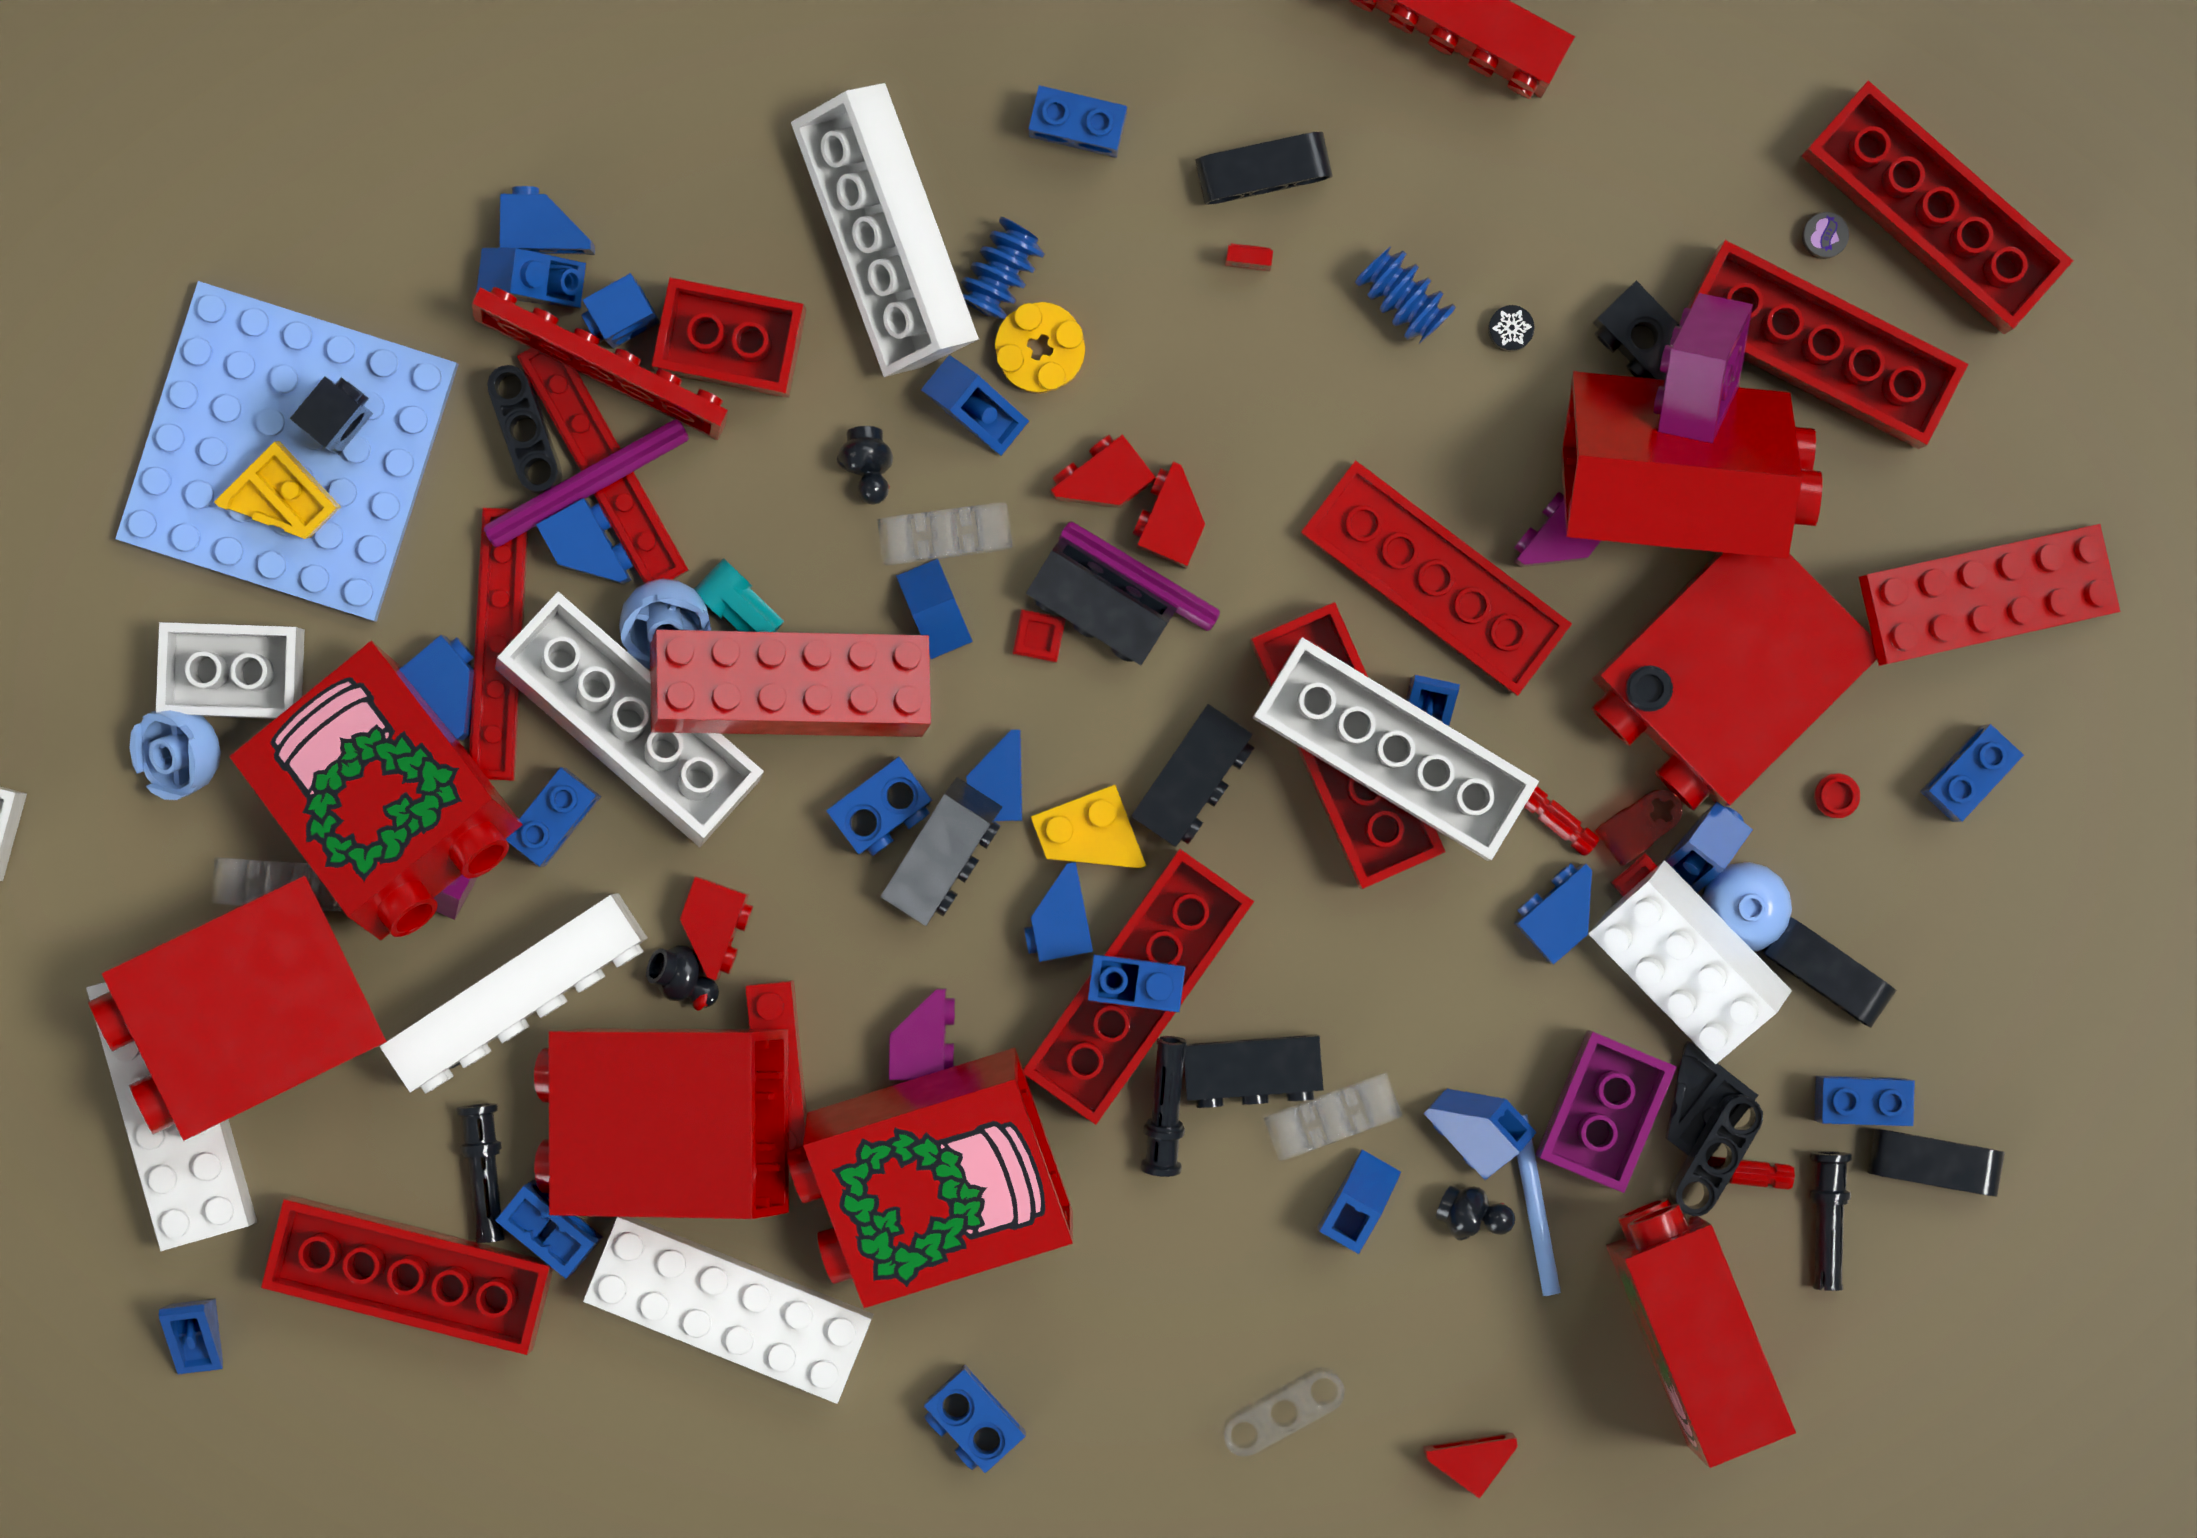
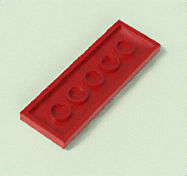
(615, 370)
(1436, 578)
(1989, 594)

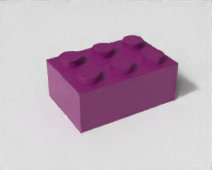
(1702, 367)
(1605, 1111)

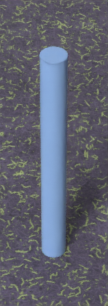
(1538, 1219)

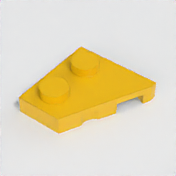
(280, 494)
(1090, 831)

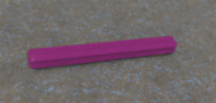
(586, 482)

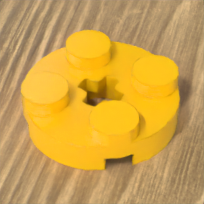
(1050, 371)

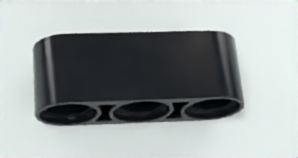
(1263, 168)
(513, 410)
(1831, 972)
(1716, 1131)
(1936, 1162)

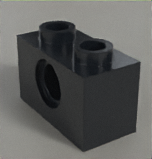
(1630, 310)
(333, 413)

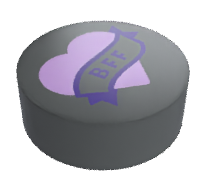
(1825, 235)

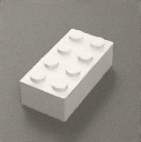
(1690, 962)

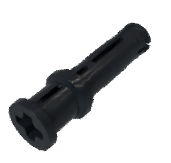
(1164, 1126)
(487, 1147)
(1830, 1197)

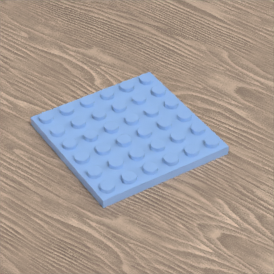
(231, 396)

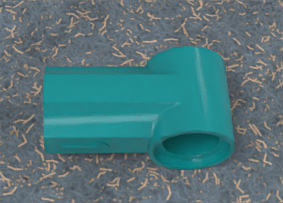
(731, 596)

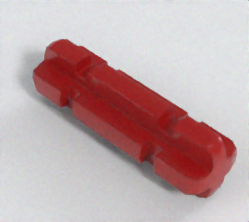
(1561, 822)
(1759, 1173)

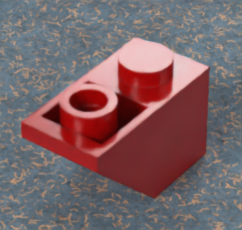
(1107, 479)
(1175, 520)
(711, 922)

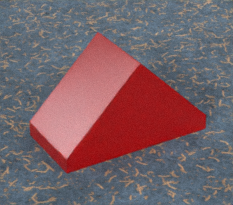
(1473, 1461)

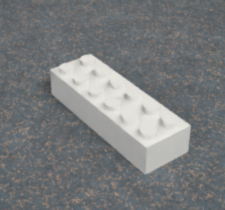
(884, 229)
(606, 705)
(1395, 749)
(513, 992)
(190, 1184)
(728, 1308)

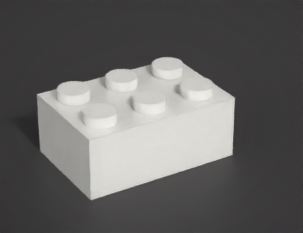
(229, 669)

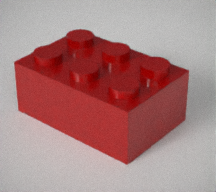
(729, 337)

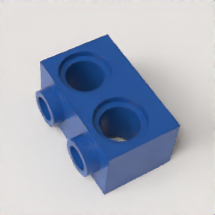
(1077, 121)
(619, 312)
(1972, 773)
(874, 797)
(553, 817)
(1864, 1100)
(556, 1239)
(983, 1412)

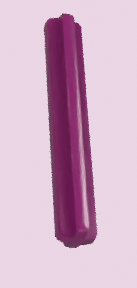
(1187, 604)

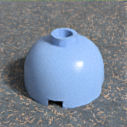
(659, 606)
(175, 753)
(1751, 902)

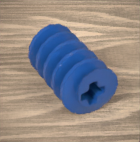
(1001, 269)
(1404, 295)

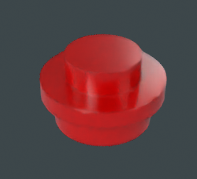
(1837, 795)

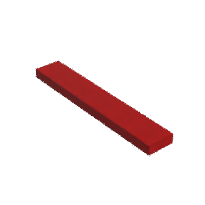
(590, 442)
(498, 623)

